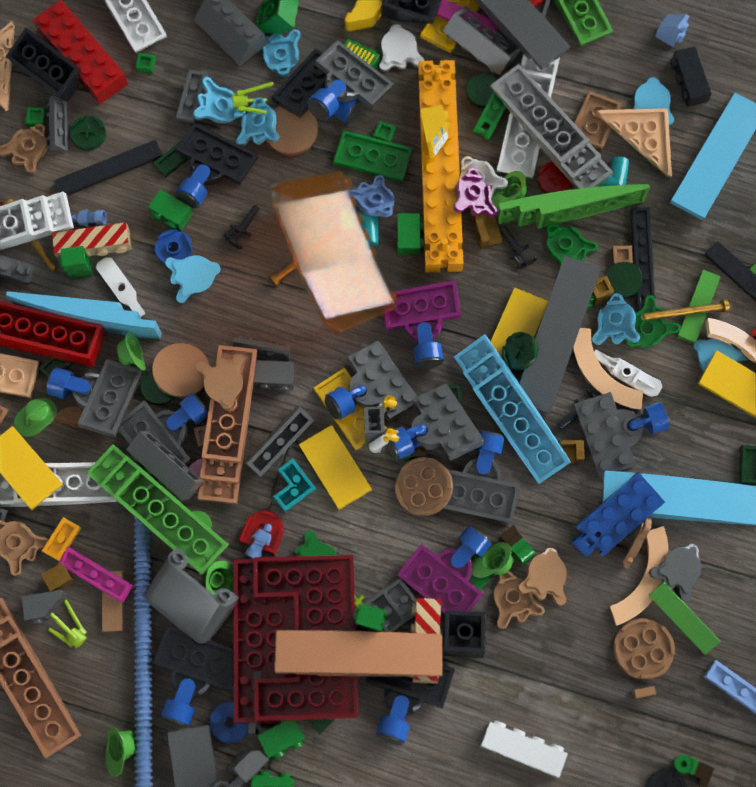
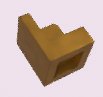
(602, 291)
(574, 450)
(57, 578)

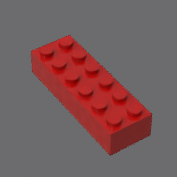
(70, 38)
(50, 334)

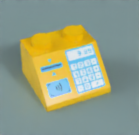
(436, 128)

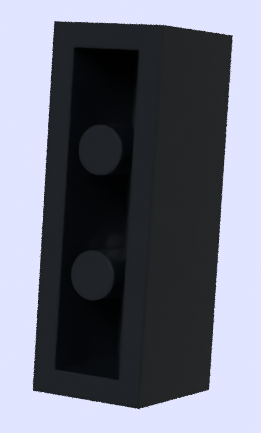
(690, 76)

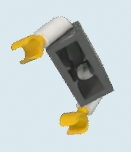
(375, 433)

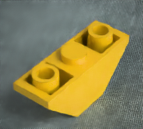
(363, 15)

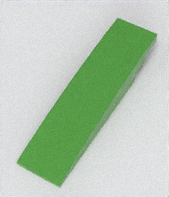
(584, 19)
(570, 204)
(157, 508)

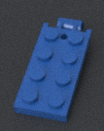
(617, 516)

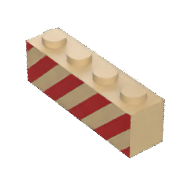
(96, 240)
(427, 621)

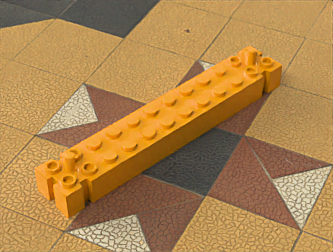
(441, 173)

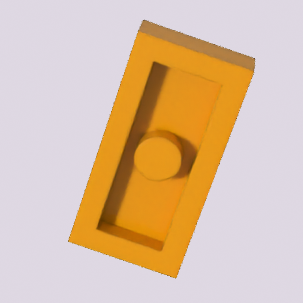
(61, 539)

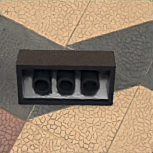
(45, 64)

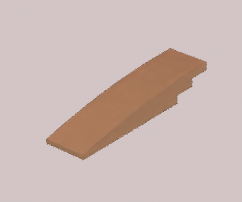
(227, 436)
(358, 653)
(32, 689)

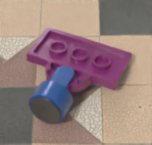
(422, 314)
(448, 573)

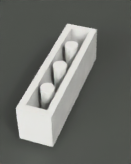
(524, 749)

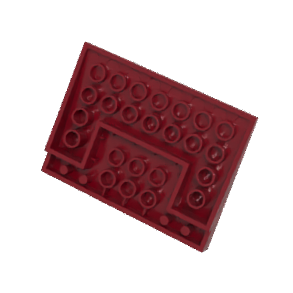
(293, 596)

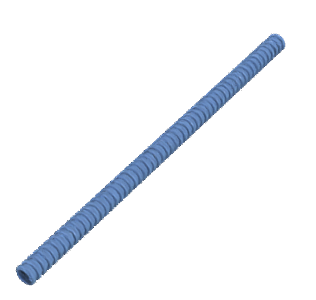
(143, 719)

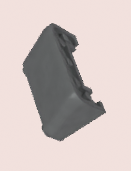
(187, 601)

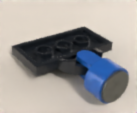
(303, 84)
(211, 160)
(193, 671)
(404, 699)

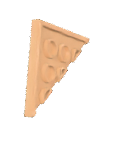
(6, 44)
(645, 131)

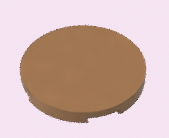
(295, 133)
(176, 370)
(424, 486)
(644, 649)

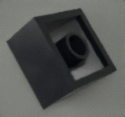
(464, 634)

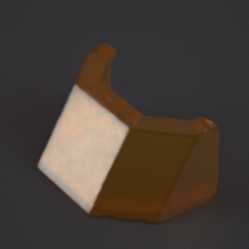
(332, 249)

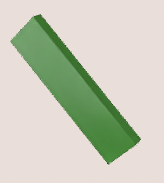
(702, 296)
(684, 618)

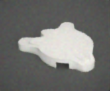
(399, 48)
(486, 171)

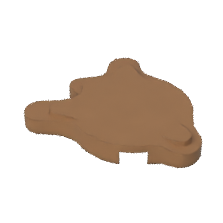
(27, 147)
(223, 381)
(637, 542)
(18, 543)
(545, 576)
(512, 603)

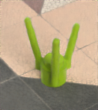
(240, 100)
(75, 637)

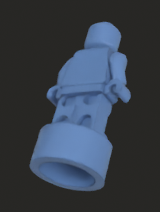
(84, 217)
(261, 538)

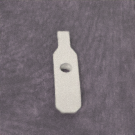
(115, 279)
(637, 379)

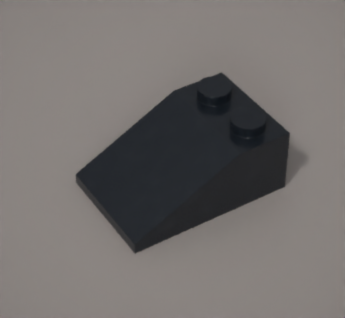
(411, 10)

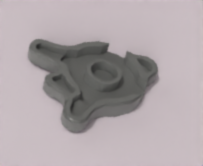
(680, 569)

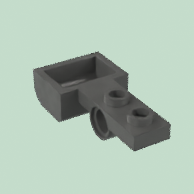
(243, 768)

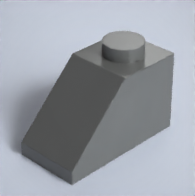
(41, 605)

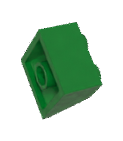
(277, 16)

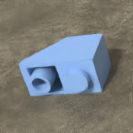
(673, 29)

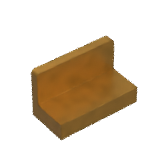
(486, 230)

